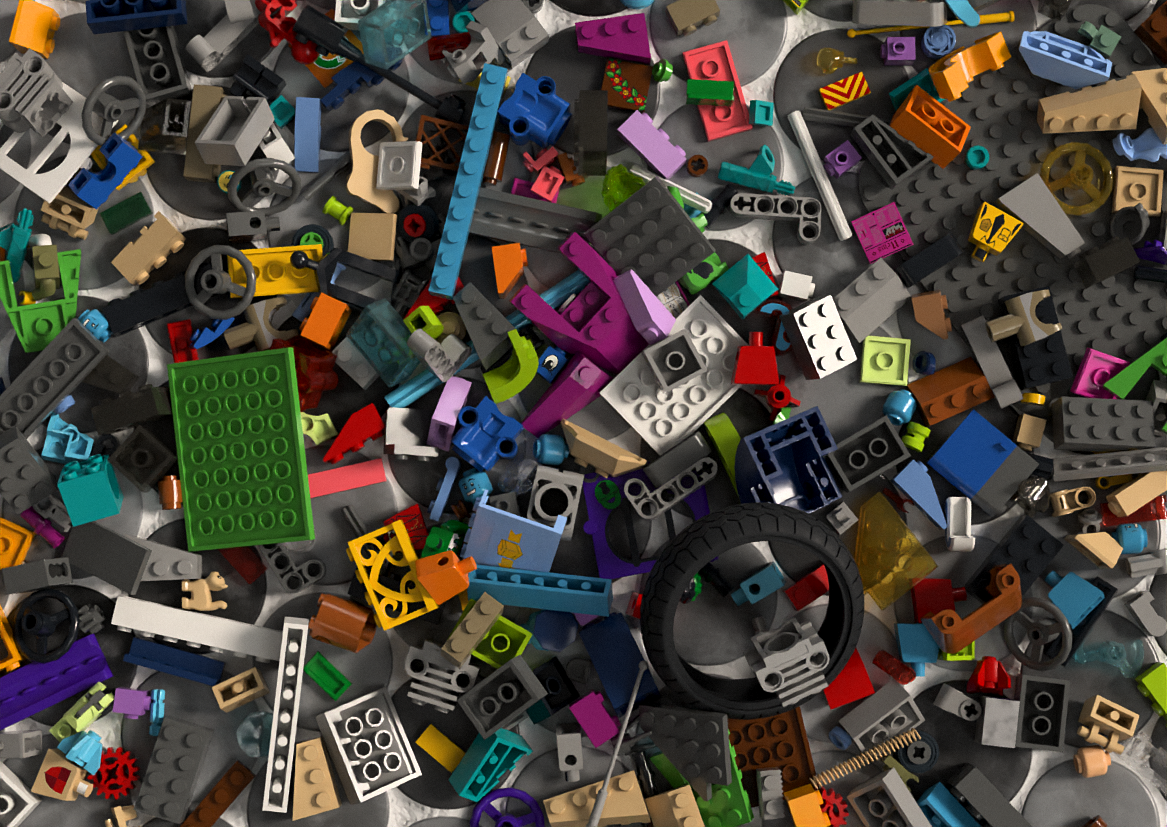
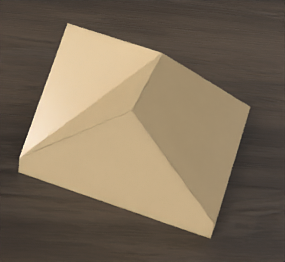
(1097, 547)

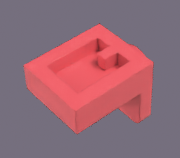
(544, 158)
(548, 183)

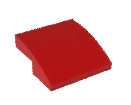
(850, 684)

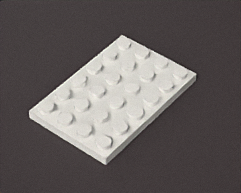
(673, 416)

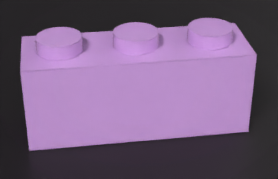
(651, 145)

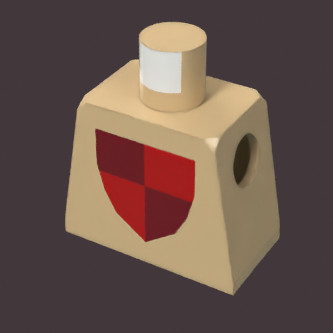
(61, 778)

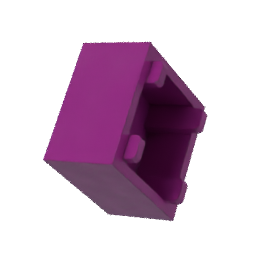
(595, 718)

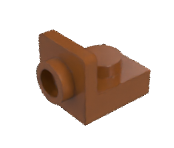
(567, 167)

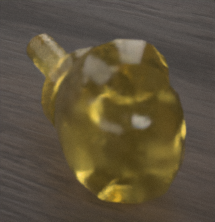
(831, 59)

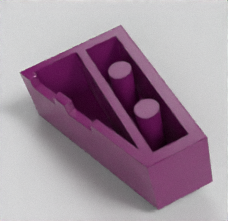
(615, 37)

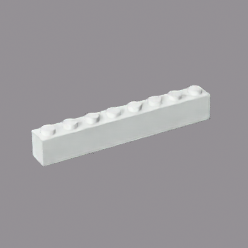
(197, 629)
(285, 714)

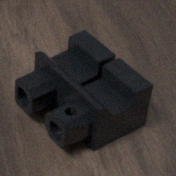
(257, 80)

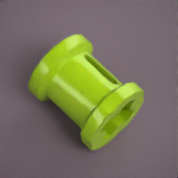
(337, 210)

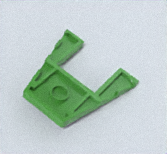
(42, 322)
(1125, 380)
(728, 803)

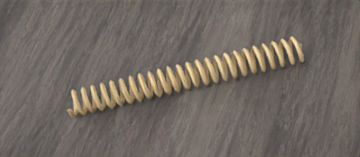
(865, 757)

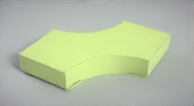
(318, 427)

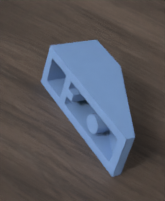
(918, 487)

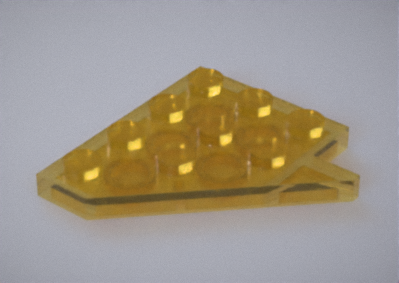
(888, 553)

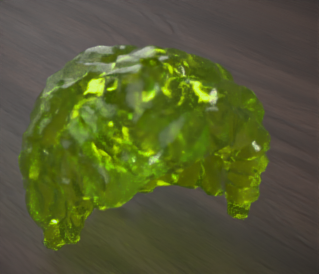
(619, 186)

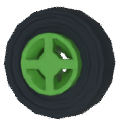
(313, 235)

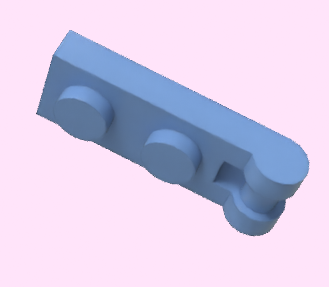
(444, 488)

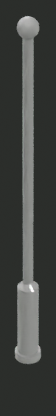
(602, 793)

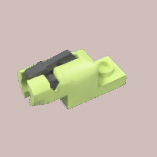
(83, 712)

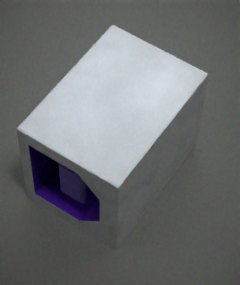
(997, 722)

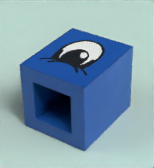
(551, 363)

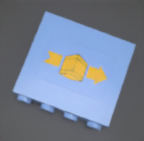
(510, 540)

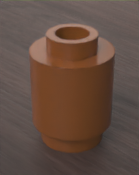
(170, 493)

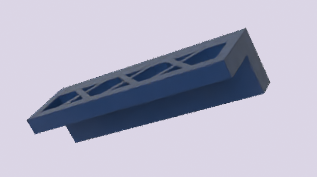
(175, 661)

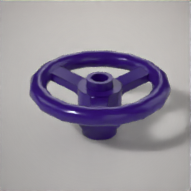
(485, 804)

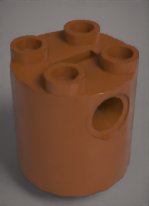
(343, 623)

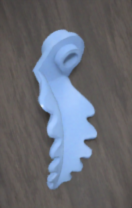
(1144, 147)

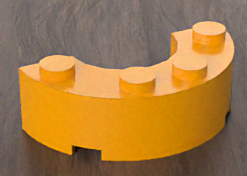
(960, 66)

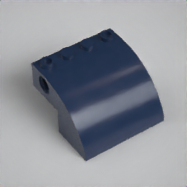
(788, 464)

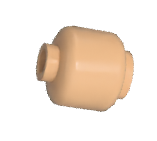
(1091, 761)

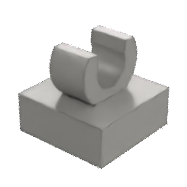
(841, 518)

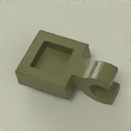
(890, 762)

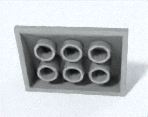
(360, 769)

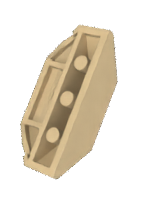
(599, 453)

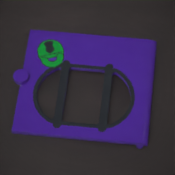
(607, 496)

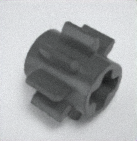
(91, 618)

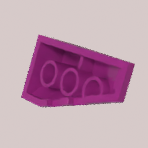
(569, 393)

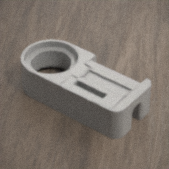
(56, 512)

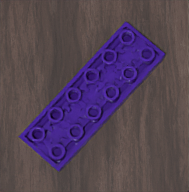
(44, 685)

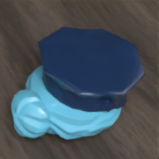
(551, 629)

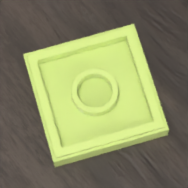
(885, 360)

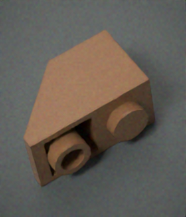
(930, 312)

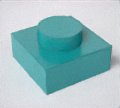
(282, 111)
(761, 113)

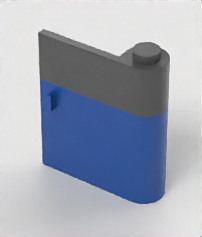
(982, 463)

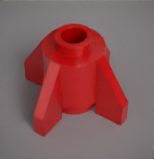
(776, 404)
(989, 677)

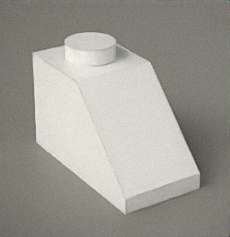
(275, 146)

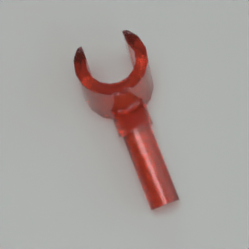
(898, 500)

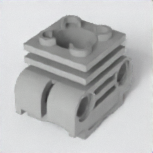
(31, 94)
(789, 661)
(438, 677)

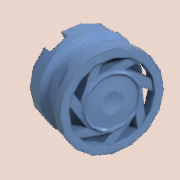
(938, 41)

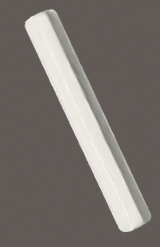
(688, 197)

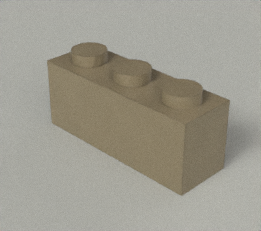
(472, 630)

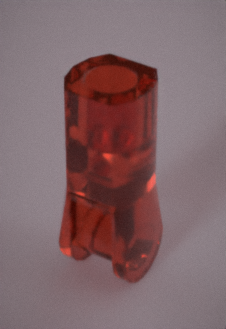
(894, 667)

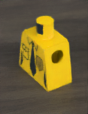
(992, 231)

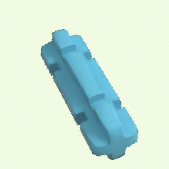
(156, 711)

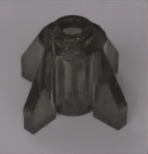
(1032, 495)

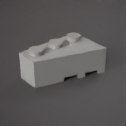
(169, 562)

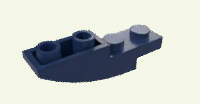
(349, 81)

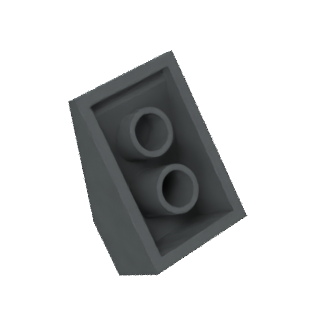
(502, 696)

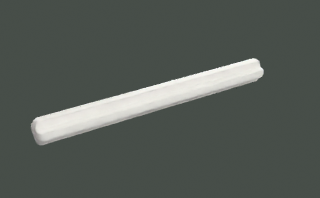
(819, 175)

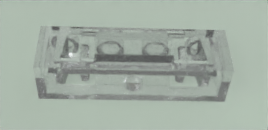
(1133, 748)

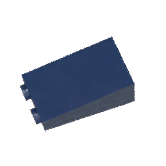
(617, 662)

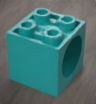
(90, 490)

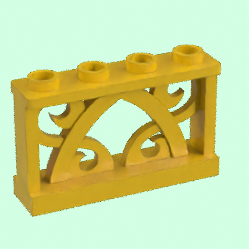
(402, 543)

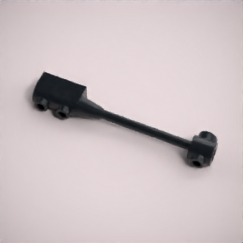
(331, 39)

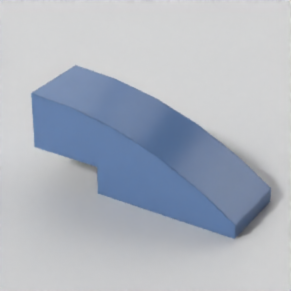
(307, 134)

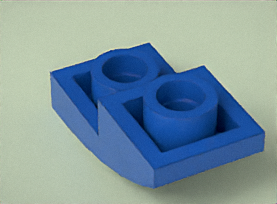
(205, 336)

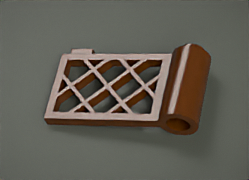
(496, 158)

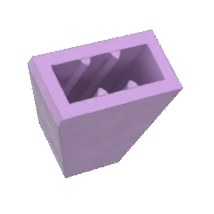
(445, 418)

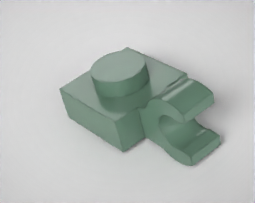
(1102, 39)

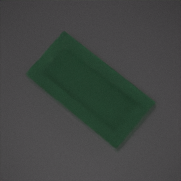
(126, 213)

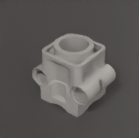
(551, 479)

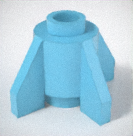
(83, 749)

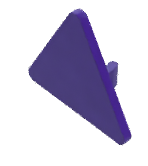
(1153, 252)

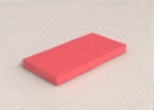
(716, 64)

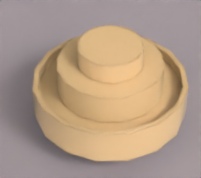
(452, 325)

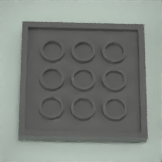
(650, 237)

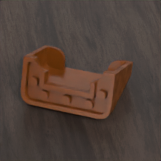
(954, 633)

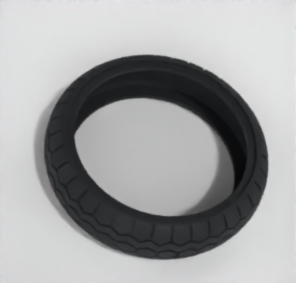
(705, 541)

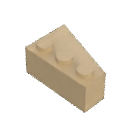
(314, 780)

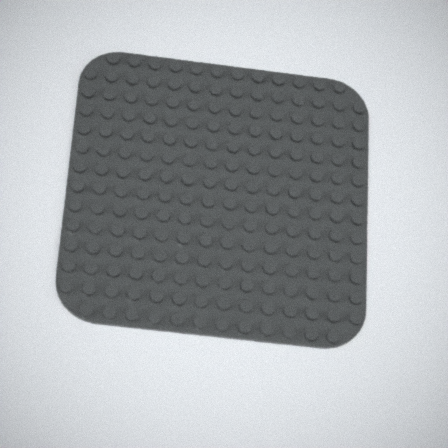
(1001, 106)

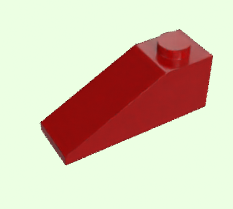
(807, 588)

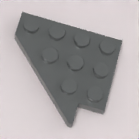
(692, 742)

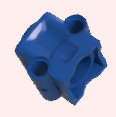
(538, 113)
(482, 440)

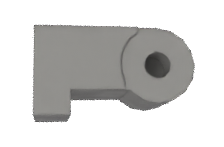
(1145, 614)

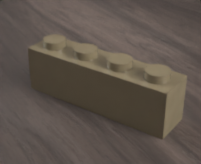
(204, 104)

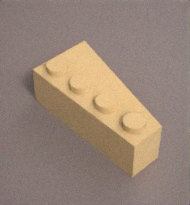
(622, 805)

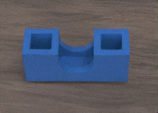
(96, 187)

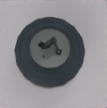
(919, 762)

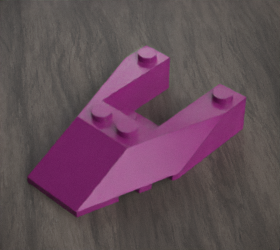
(594, 320)

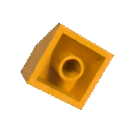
(34, 28)

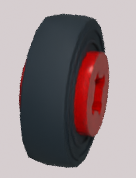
(422, 216)

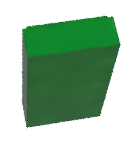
(326, 676)

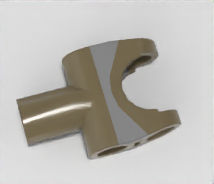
(1022, 320)
(259, 326)

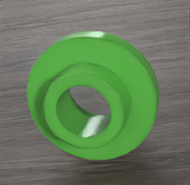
(662, 70)

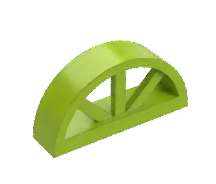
(725, 441)

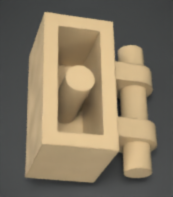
(69, 208)
(1108, 719)

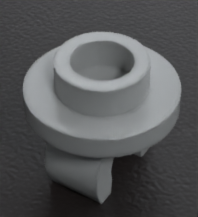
(1090, 517)

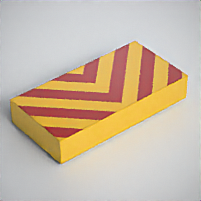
(844, 91)

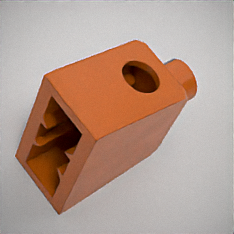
(444, 574)

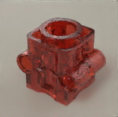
(313, 370)

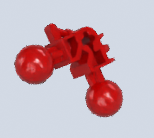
(281, 28)

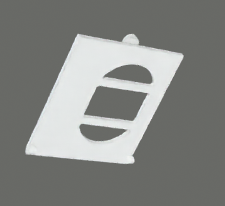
(51, 183)

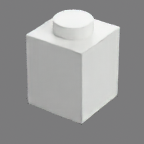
(796, 286)

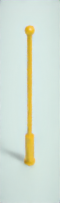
(984, 19)

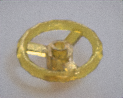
(1085, 174)

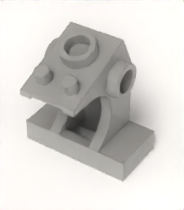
(482, 44)

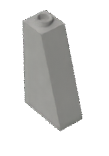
(1042, 216)

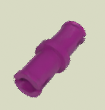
(42, 527)

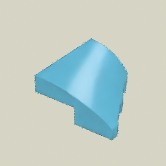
(65, 442)

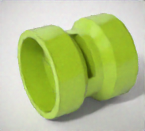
(915, 436)

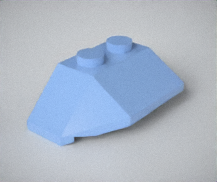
(1063, 60)

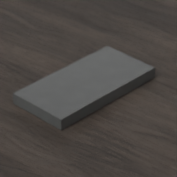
(107, 555)

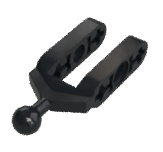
(325, 269)

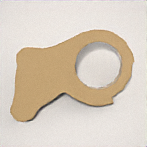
(363, 178)

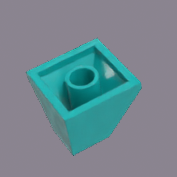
(745, 286)

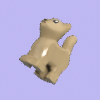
(201, 593)

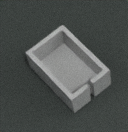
(234, 130)

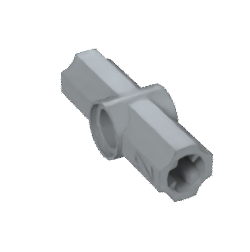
(1147, 564)

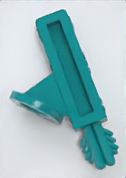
(758, 174)
(17, 241)

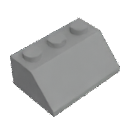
(870, 300)
(882, 717)

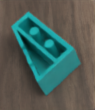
(487, 762)

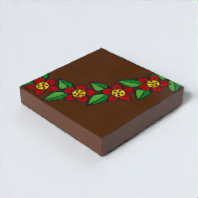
(627, 84)

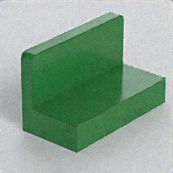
(709, 92)

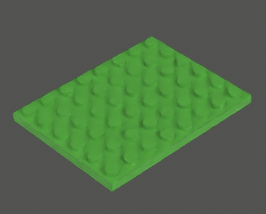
(241, 450)

